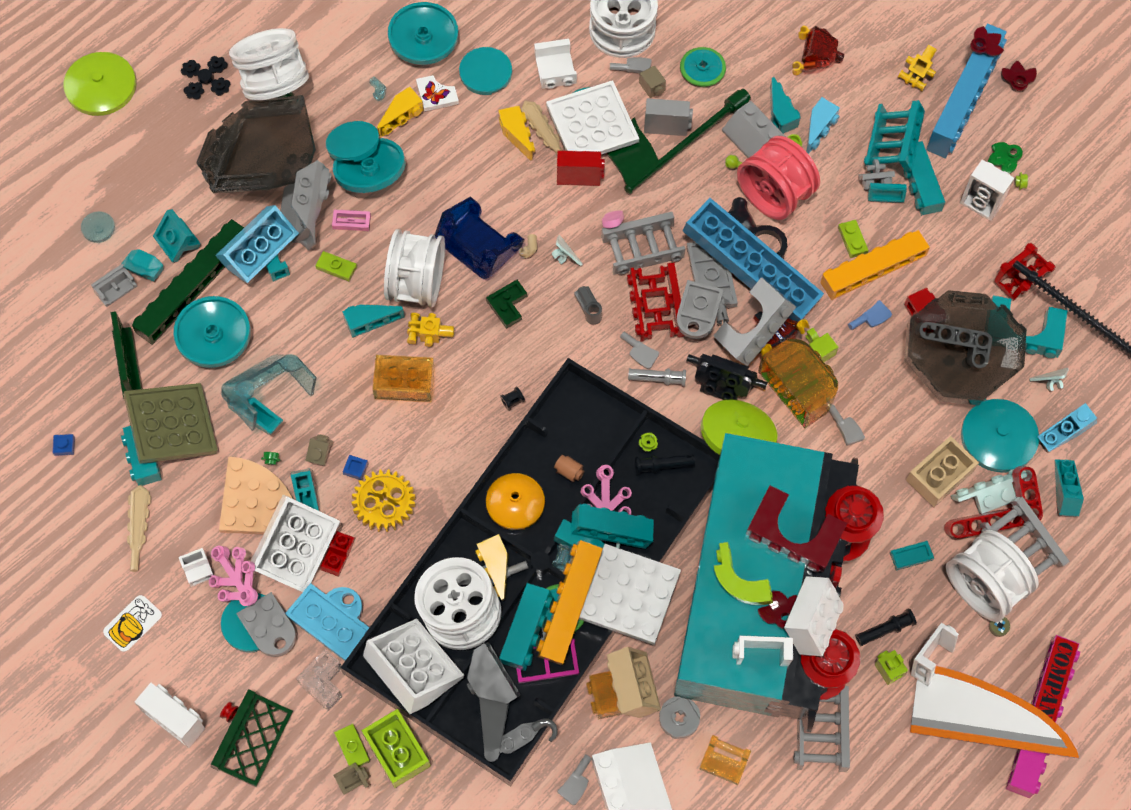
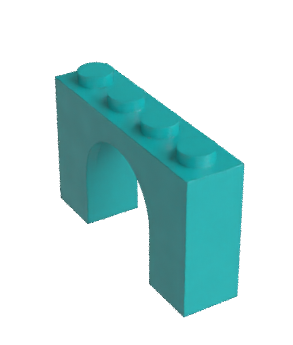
(1051, 338)

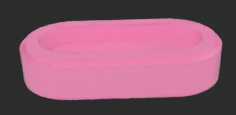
(612, 219)

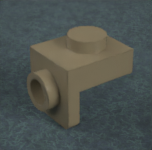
(318, 449)
(351, 778)

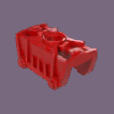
(1009, 271)

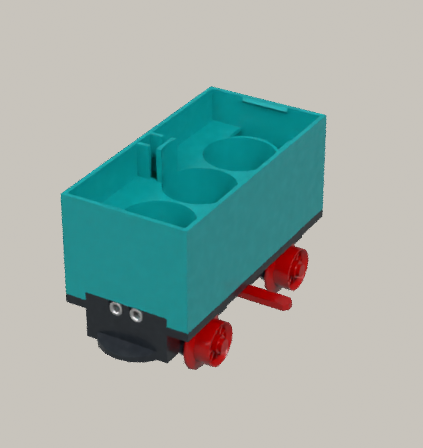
(717, 619)

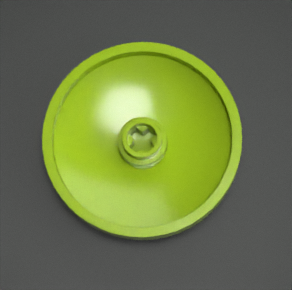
(99, 83)
(738, 419)

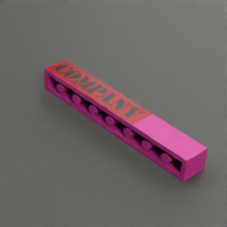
(1048, 698)

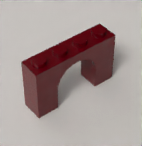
(813, 553)

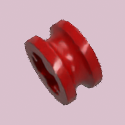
(229, 712)

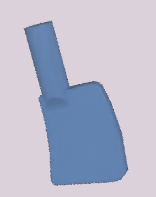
(873, 317)

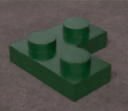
(503, 303)

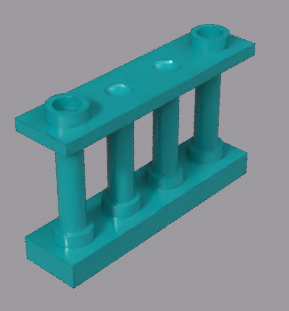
(908, 143)

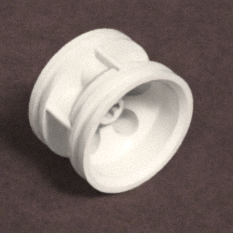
(622, 37)
(269, 64)
(414, 268)
(992, 575)
(441, 587)

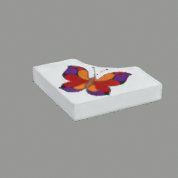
(436, 95)

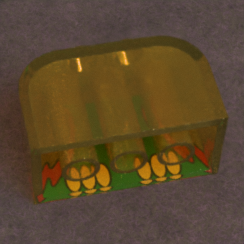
(800, 380)

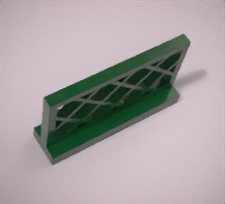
(125, 355)
(237, 725)

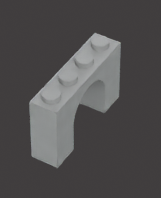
(775, 312)

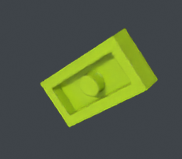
(853, 238)

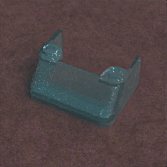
(241, 387)

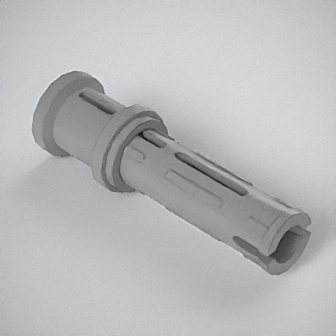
(669, 376)

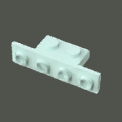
(990, 494)

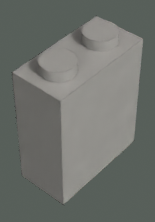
(667, 117)

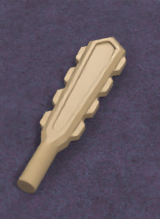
(540, 123)
(137, 526)

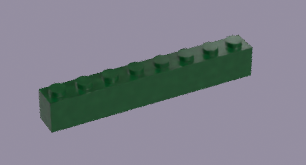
(184, 287)

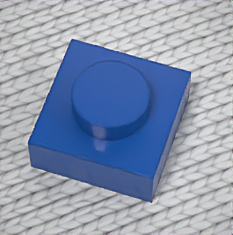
(63, 444)
(355, 467)

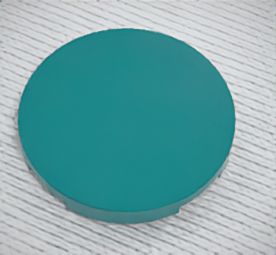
(485, 70)
(352, 141)
(234, 630)

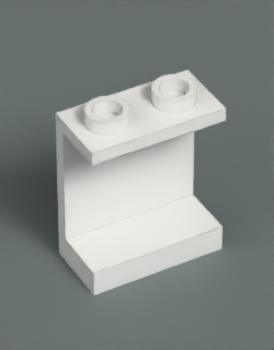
(555, 64)
(782, 643)
(923, 668)

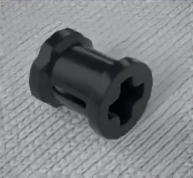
(512, 398)

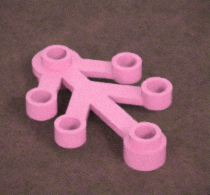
(605, 492)
(247, 594)

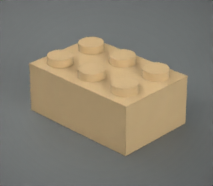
(942, 471)
(633, 682)

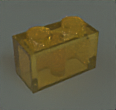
(603, 695)

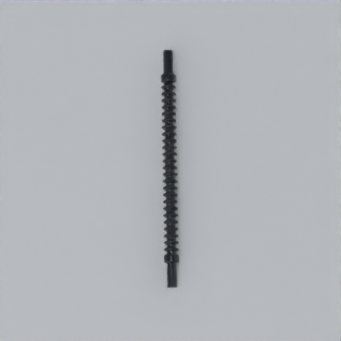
(1032, 276)

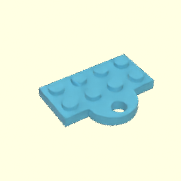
(330, 619)

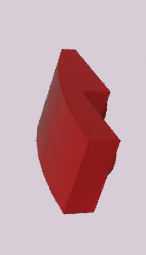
(338, 553)

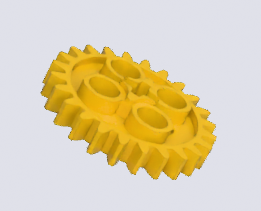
(375, 515)

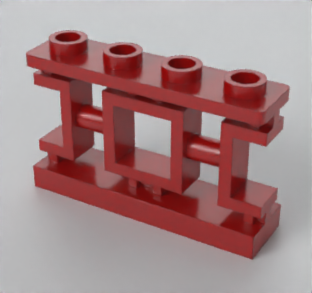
(671, 300)

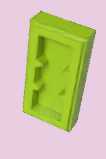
(336, 266)
(351, 746)

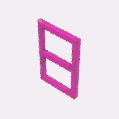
(552, 675)

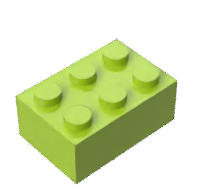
(396, 748)

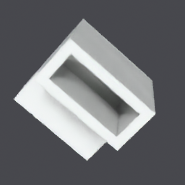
(196, 567)

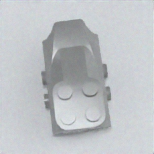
(304, 199)

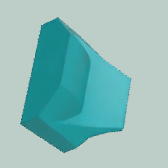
(143, 264)

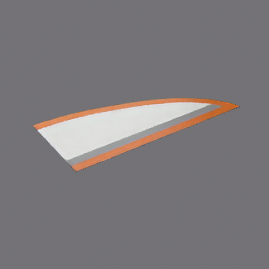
(979, 712)

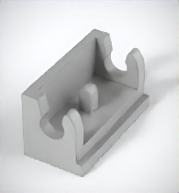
(114, 285)

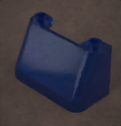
(474, 240)

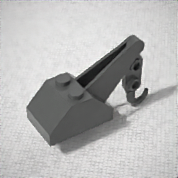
(495, 690)

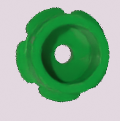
(270, 458)

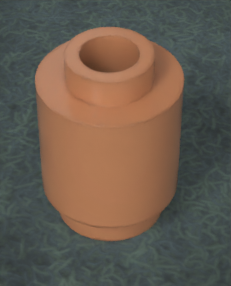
(569, 468)

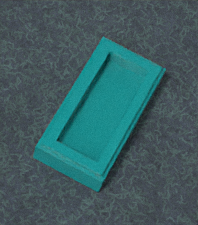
(887, 192)
(911, 555)

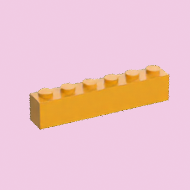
(874, 264)
(569, 602)

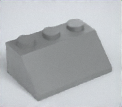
(750, 129)

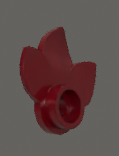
(988, 41)
(1018, 74)
(781, 607)

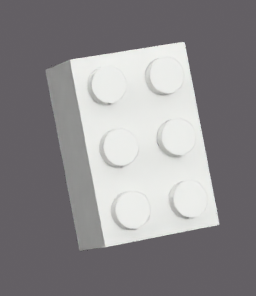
(986, 190)
(814, 616)
(170, 714)

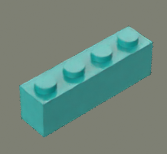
(924, 183)
(612, 526)
(526, 626)

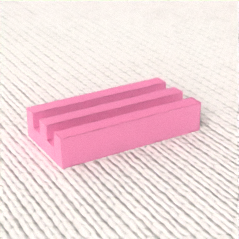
(351, 223)

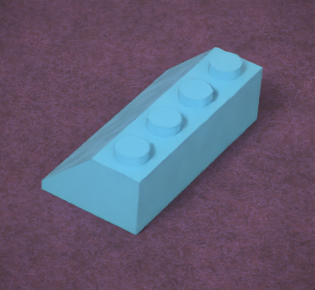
(257, 243)

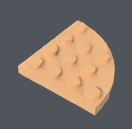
(249, 497)

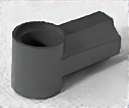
(589, 304)

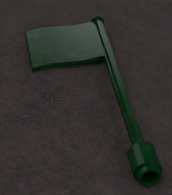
(640, 161)

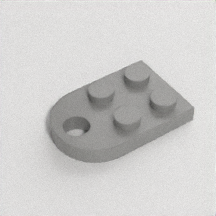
(698, 307)
(267, 624)

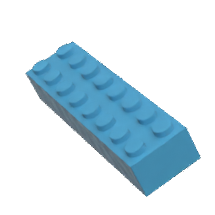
(963, 99)
(749, 256)

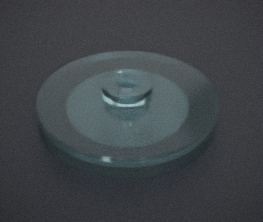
(97, 227)

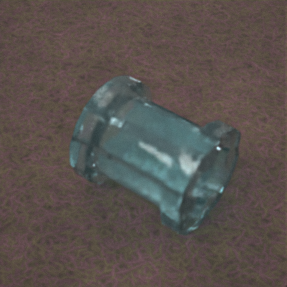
(563, 557)

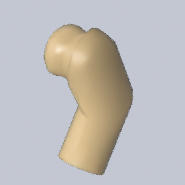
(531, 248)

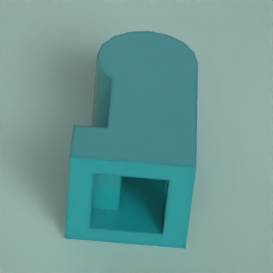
(276, 269)

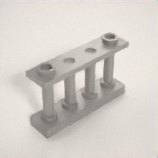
(638, 227)
(1032, 524)
(840, 738)

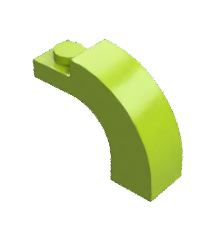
(745, 591)

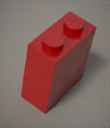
(580, 168)

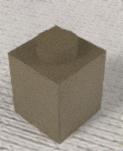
(652, 82)

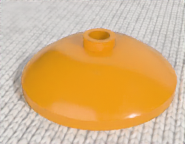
(518, 512)

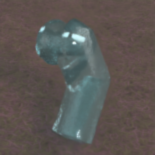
(380, 88)

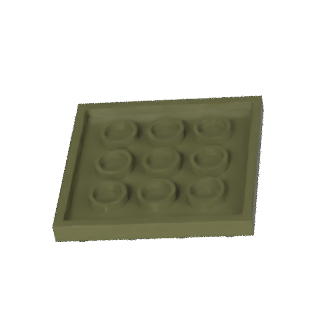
(170, 423)

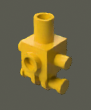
(920, 66)
(428, 329)

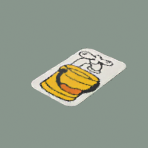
(132, 623)

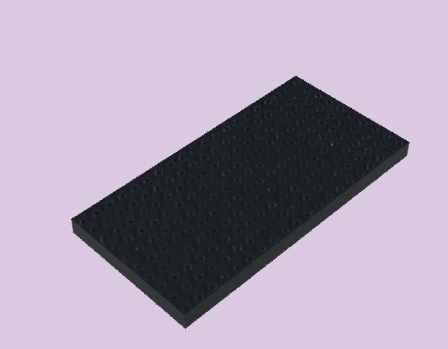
(596, 427)

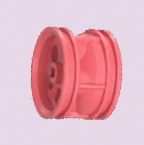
(778, 177)

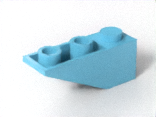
(821, 118)
(1068, 428)

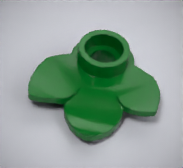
(1003, 157)

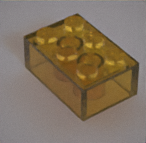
(403, 378)

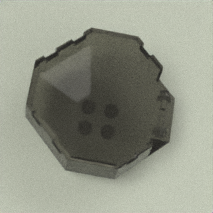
(945, 365)

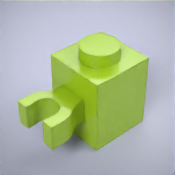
(823, 345)
(890, 666)

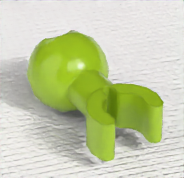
(732, 162)

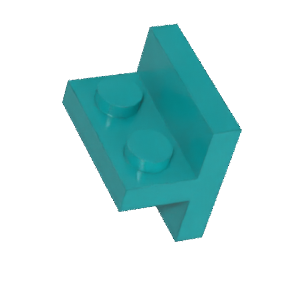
(175, 236)

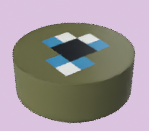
(999, 628)

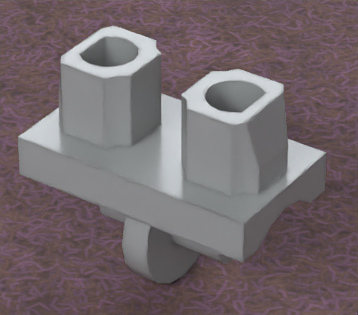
(885, 177)

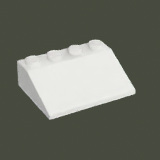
(294, 543)
(412, 665)
(630, 779)

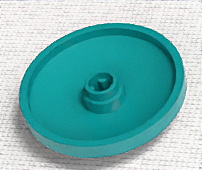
(423, 33)
(373, 172)
(212, 331)
(1000, 435)

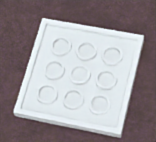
(593, 120)
(629, 594)

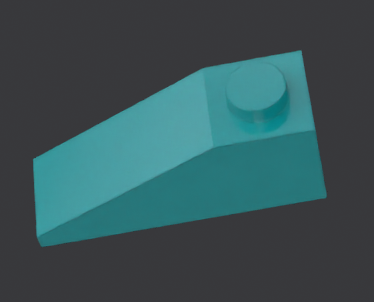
(366, 318)
(304, 488)

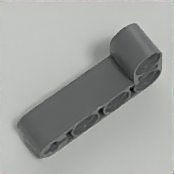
(953, 338)

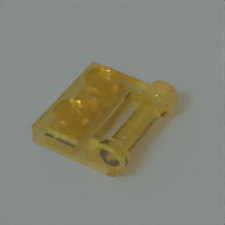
(723, 766)

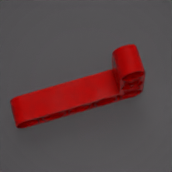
(1020, 486)

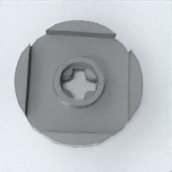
(676, 728)

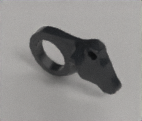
(741, 213)

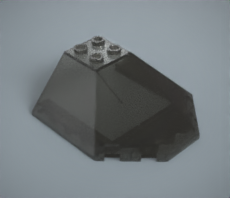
(258, 146)

